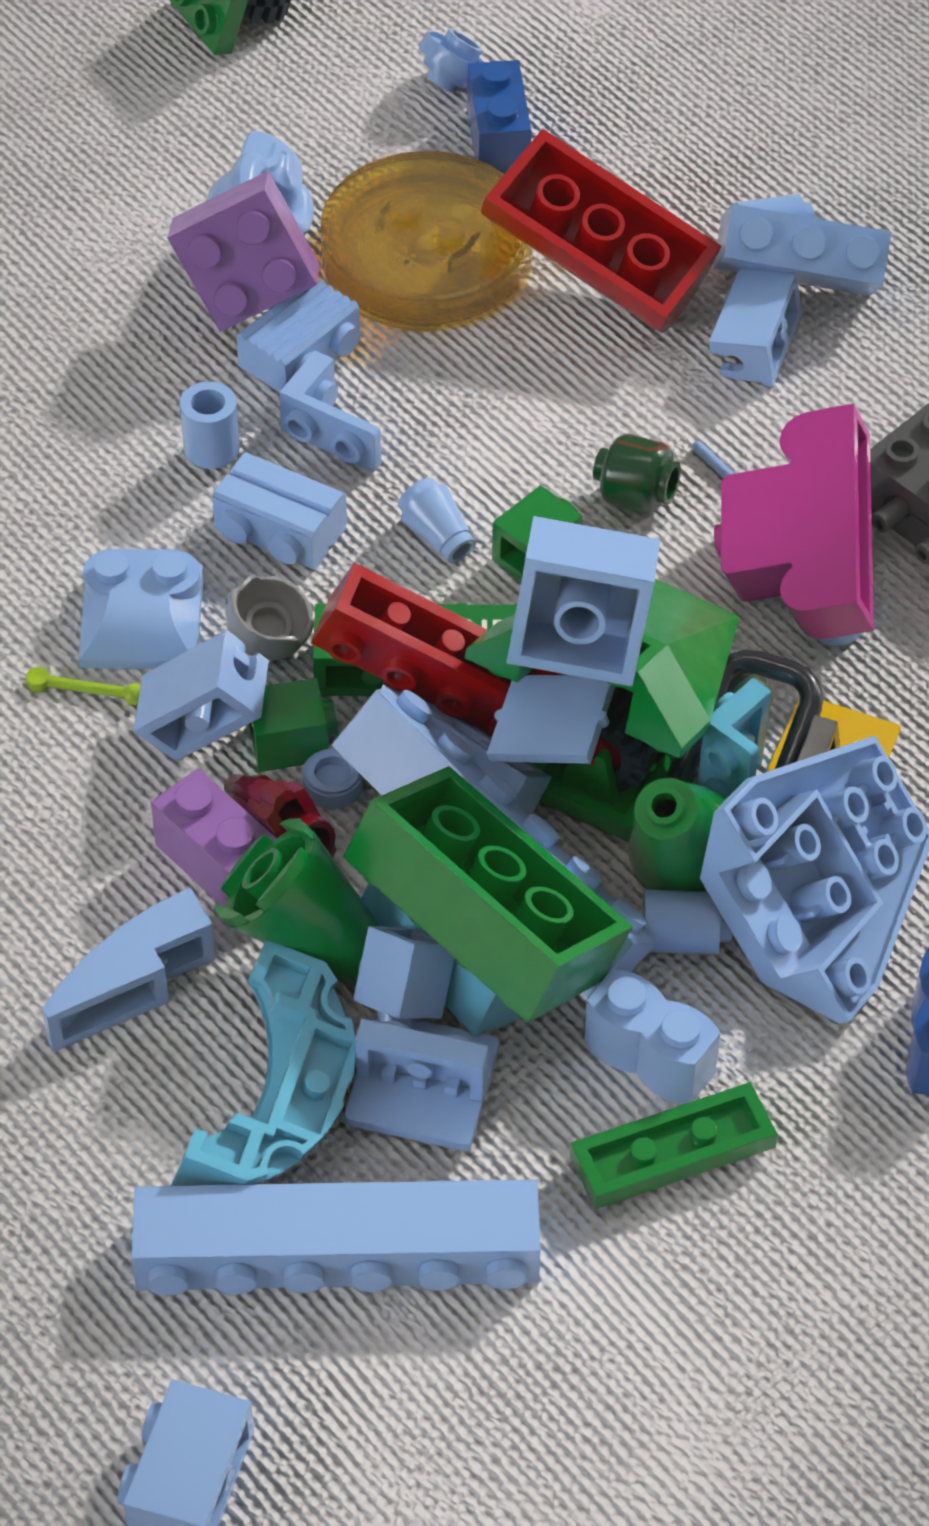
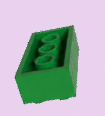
(487, 892)

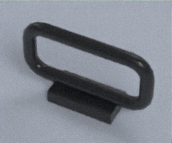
(808, 731)

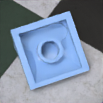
(139, 607)

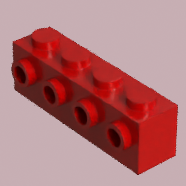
(411, 646)

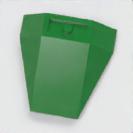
(675, 673)

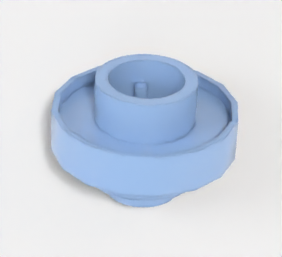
(449, 57)

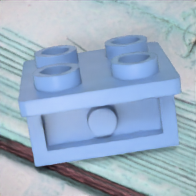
(421, 1081)

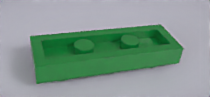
(673, 1145)

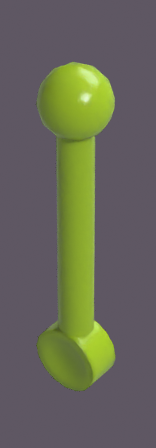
(40, 680)

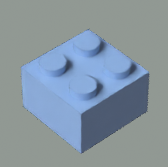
(583, 601)

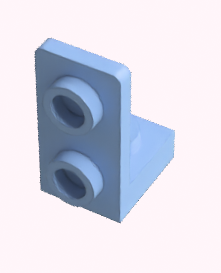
(311, 418)

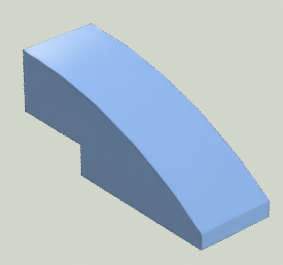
(130, 970)

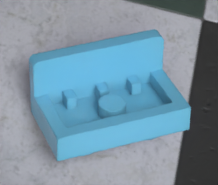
(735, 738)

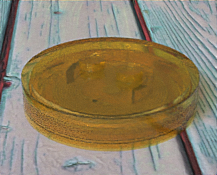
(414, 242)

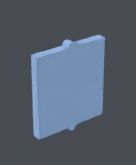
(550, 720)

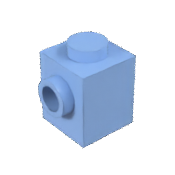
(403, 974)

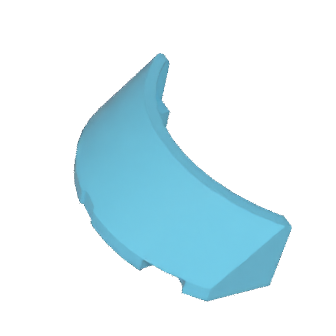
(305, 1076)

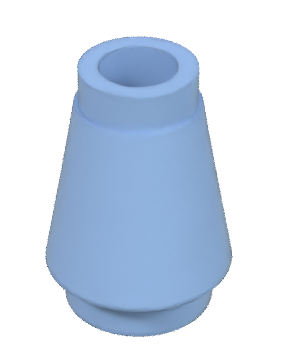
(436, 519)

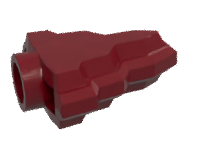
(277, 801)

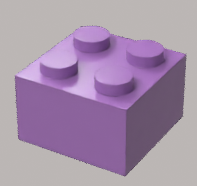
(244, 251)

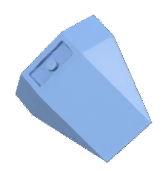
(818, 873)

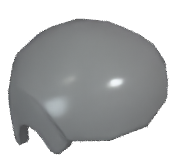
(269, 616)

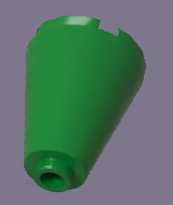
(671, 834)
(298, 899)

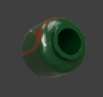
(637, 473)

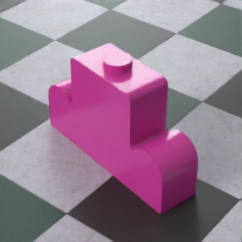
(806, 525)

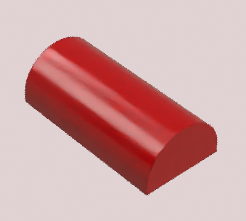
(601, 231)

